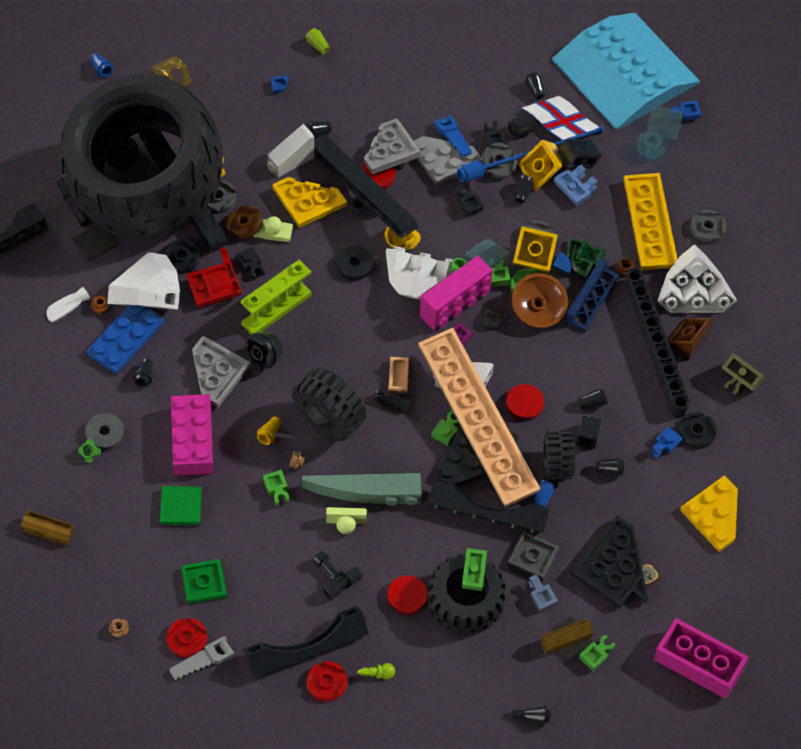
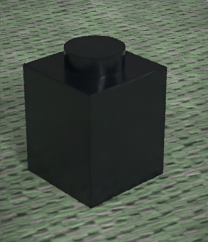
(589, 431)

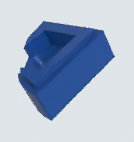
(279, 84)
(562, 264)

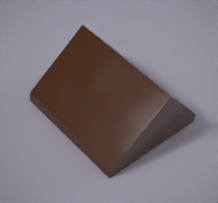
(690, 335)

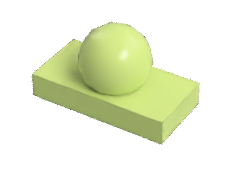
(275, 230)
(346, 518)

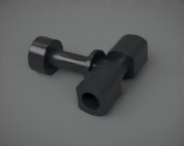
(338, 578)

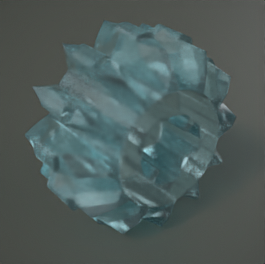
(652, 145)

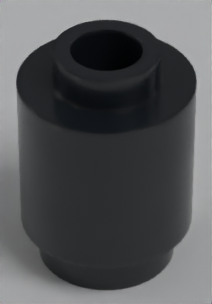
(521, 125)

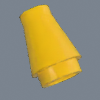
(268, 432)

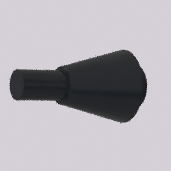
(537, 715)

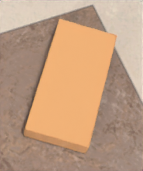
(398, 375)

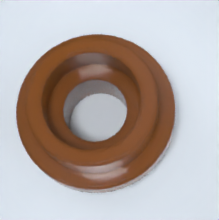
(100, 309)

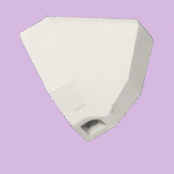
(415, 274)
(147, 283)
(695, 286)

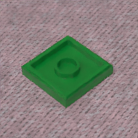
(180, 505)
(203, 581)

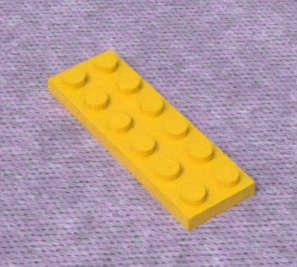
(650, 221)

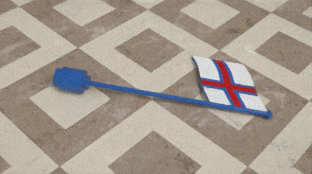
(556, 117)

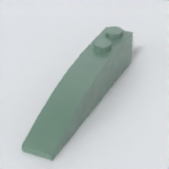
(368, 488)

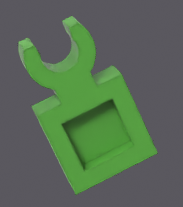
(500, 275)
(446, 430)
(277, 485)
(596, 654)

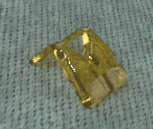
(173, 62)

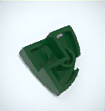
(584, 256)

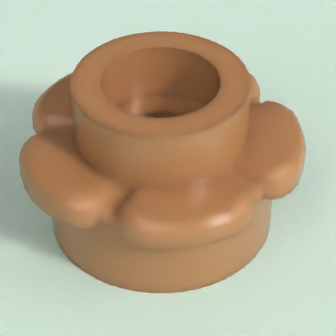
(296, 460)
(119, 633)

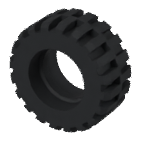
(329, 404)
(459, 616)

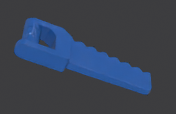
(453, 135)

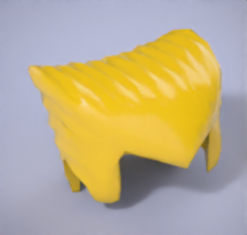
(407, 242)

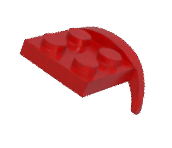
(214, 283)

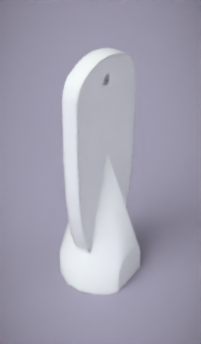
(66, 305)

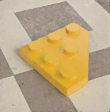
(308, 200)
(715, 513)

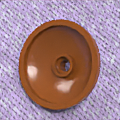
(545, 291)

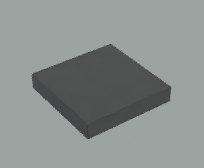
(533, 555)

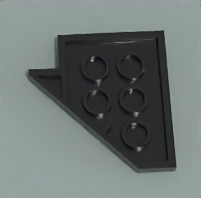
(461, 461)
(614, 565)

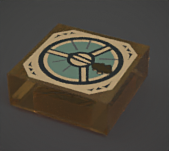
(650, 574)

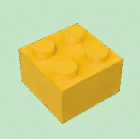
(535, 249)

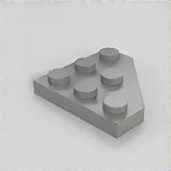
(390, 148)
(441, 159)
(217, 369)

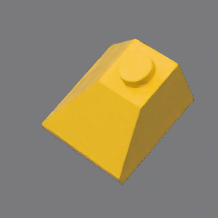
(541, 163)

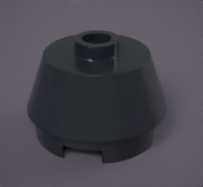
(263, 349)

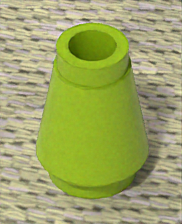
(317, 40)

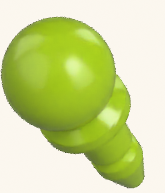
(385, 671)

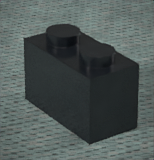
(579, 152)

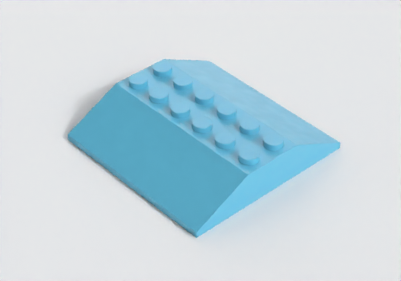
(624, 68)

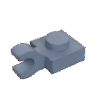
(541, 595)

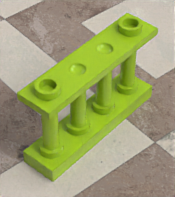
(276, 298)

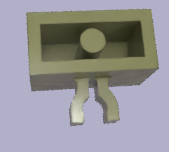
(743, 373)

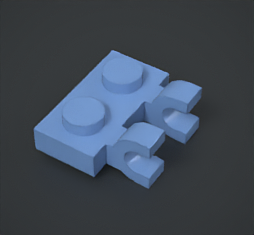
(571, 185)

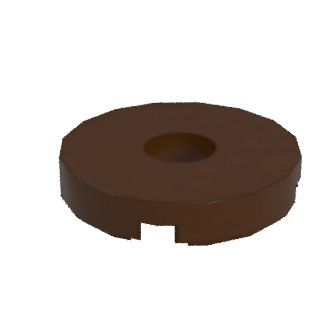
(248, 229)

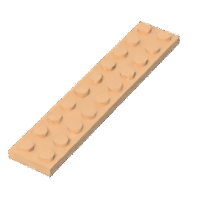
(479, 417)

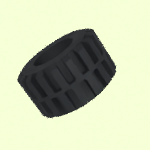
(559, 455)

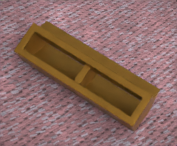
(47, 527)
(566, 636)

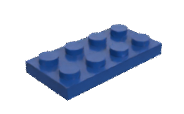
(125, 337)

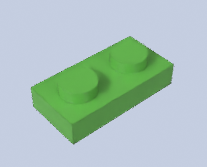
(474, 569)

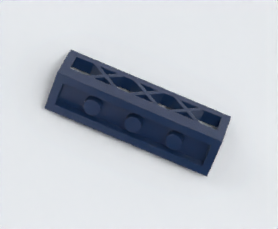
(587, 291)

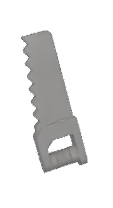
(203, 658)

